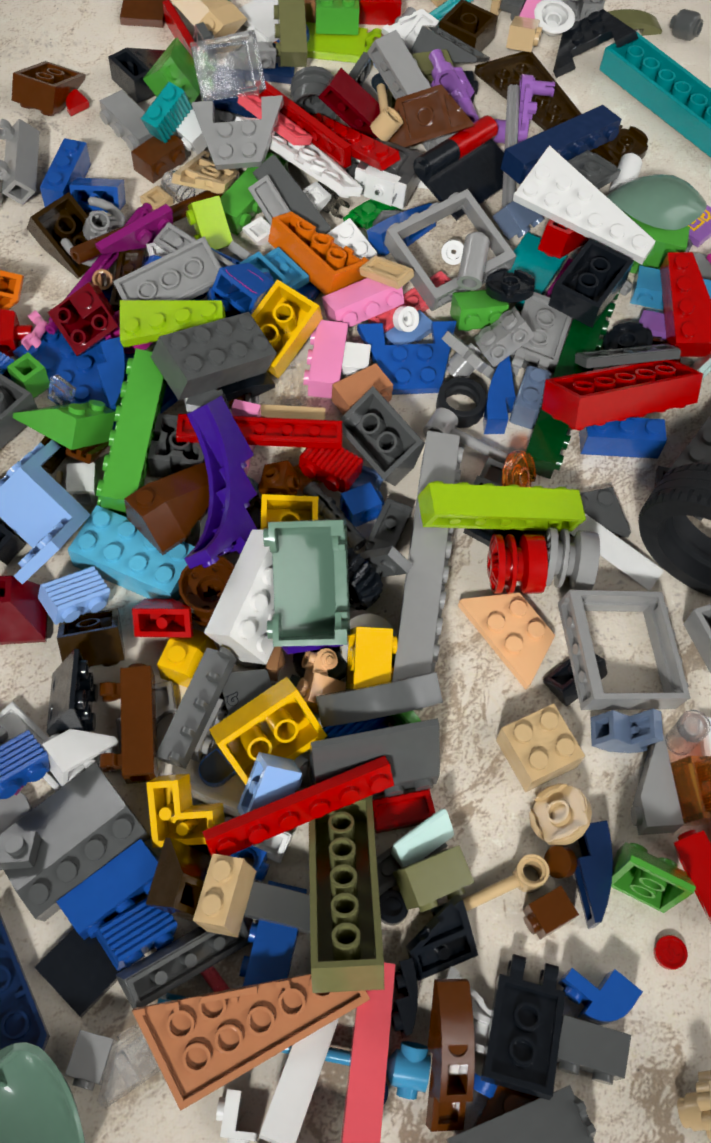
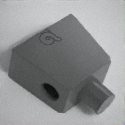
(244, 687)

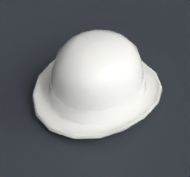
(554, 16)

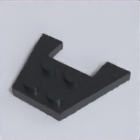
(587, 34)

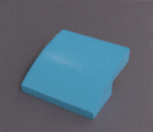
(280, 268)

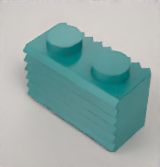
(167, 112)

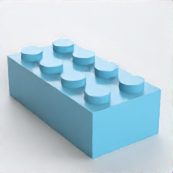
(127, 556)

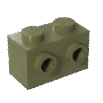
(433, 878)

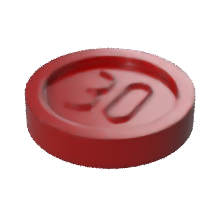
(670, 952)

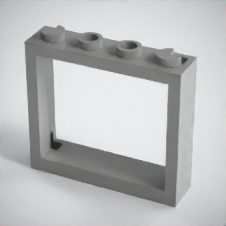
(464, 200)
(583, 659)

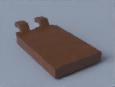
(142, 13)

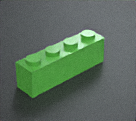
(238, 201)

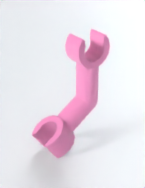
(34, 337)

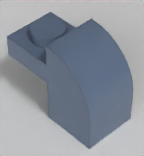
(625, 733)

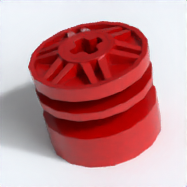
(523, 564)

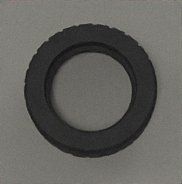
(670, 534)

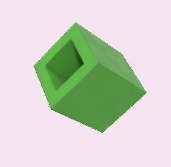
(29, 374)

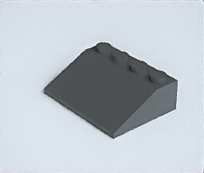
(409, 748)
(79, 834)

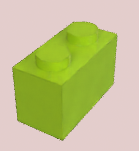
(210, 221)

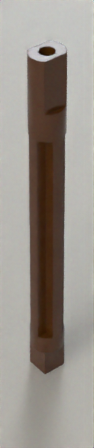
(88, 250)

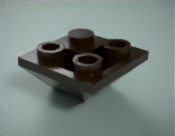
(178, 879)

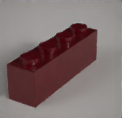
(351, 102)

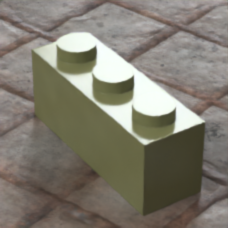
(291, 33)

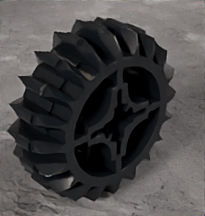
(364, 582)

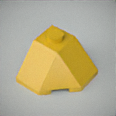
(183, 657)

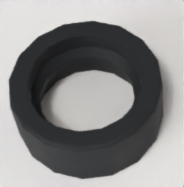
(465, 387)

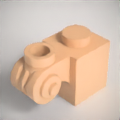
(316, 678)

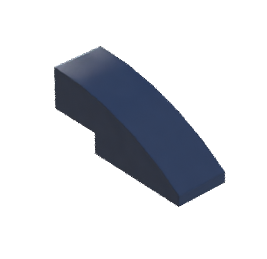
(594, 872)

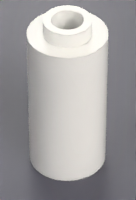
(630, 167)

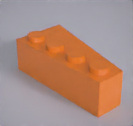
(316, 253)

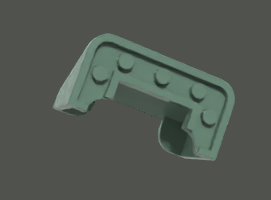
(309, 582)

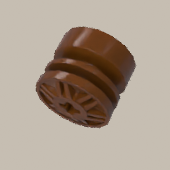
(199, 584)

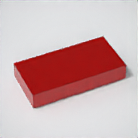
(402, 810)

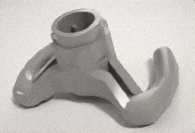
(98, 223)

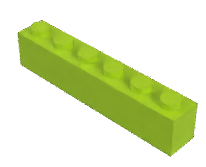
(500, 507)

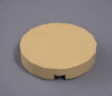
(560, 814)

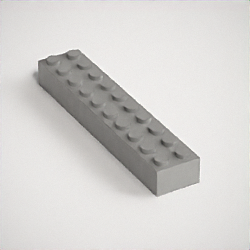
(429, 553)

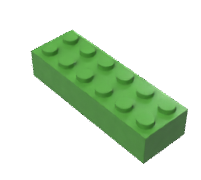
(134, 430)

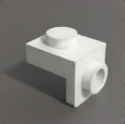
(228, 1112)

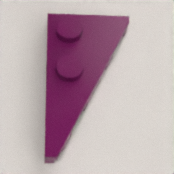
(137, 233)

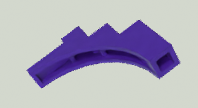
(229, 487)

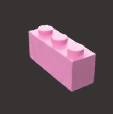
(361, 301)
(325, 358)

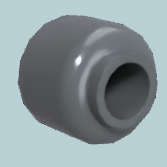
(686, 24)

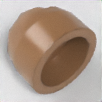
(97, 279)

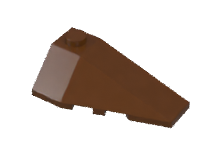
(170, 507)

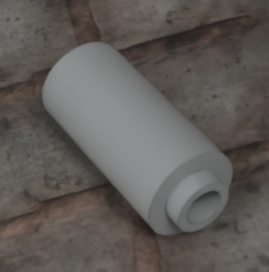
(473, 261)

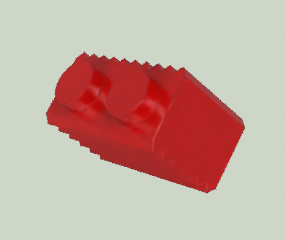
(333, 467)

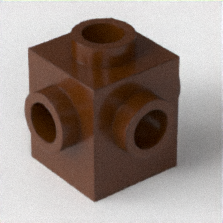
(279, 479)

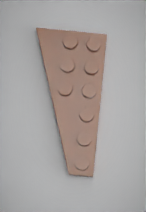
(226, 1033)

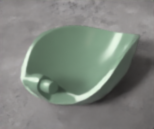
(660, 201)
(35, 1099)

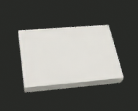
(261, 17)

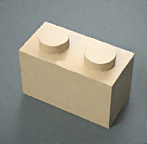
(524, 34)
(224, 895)

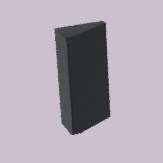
(562, 681)

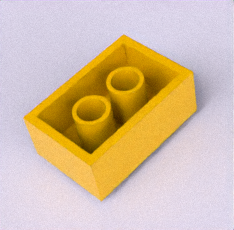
(286, 322)
(271, 723)

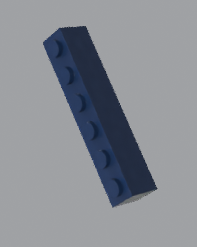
(567, 139)

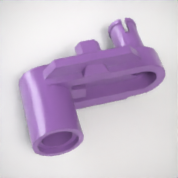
(454, 82)
(528, 88)

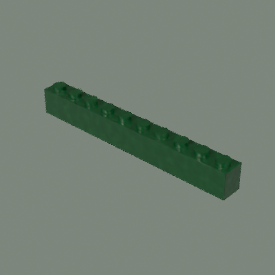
(550, 434)

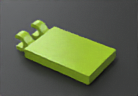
(340, 46)

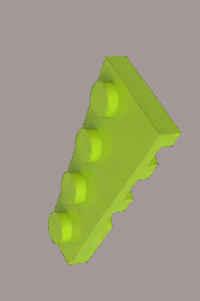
(148, 319)

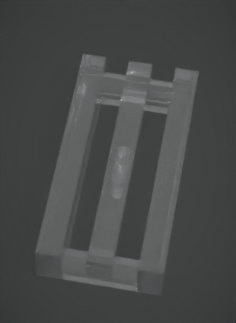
(293, 401)

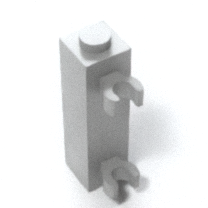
(20, 160)

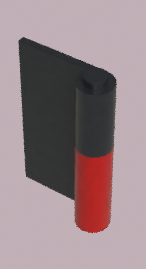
(464, 162)

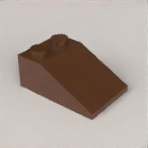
(45, 87)

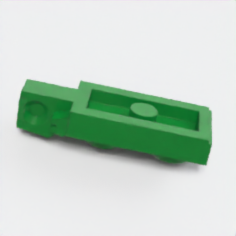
(366, 213)

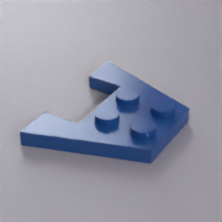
(410, 366)

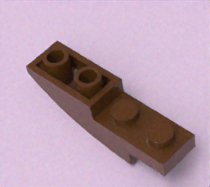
(453, 1056)

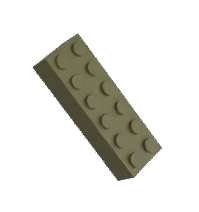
(345, 901)

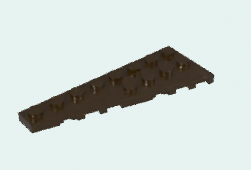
(550, 110)

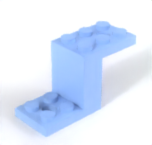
(38, 509)

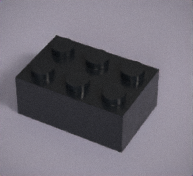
(590, 283)

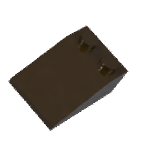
(58, 221)

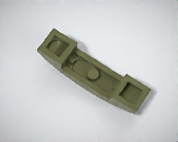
(639, 20)

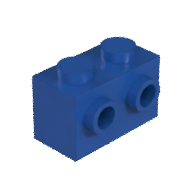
(107, 189)

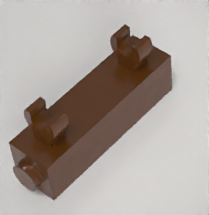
(137, 724)

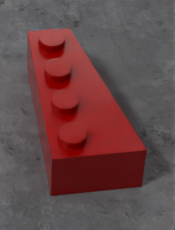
(686, 305)

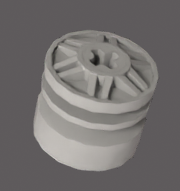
(573, 559)

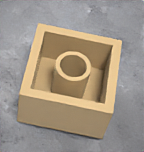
(539, 747)

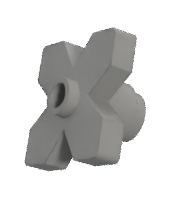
(466, 358)

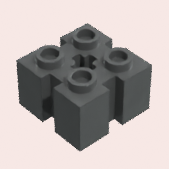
(166, 454)

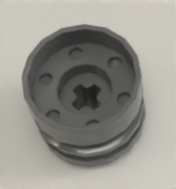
(306, 88)

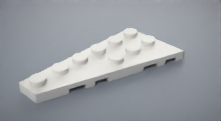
(314, 163)
(571, 200)

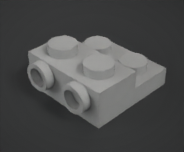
(503, 336)

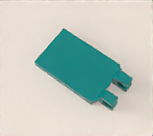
(536, 263)

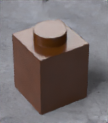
(549, 913)

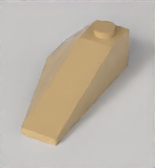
(218, 15)

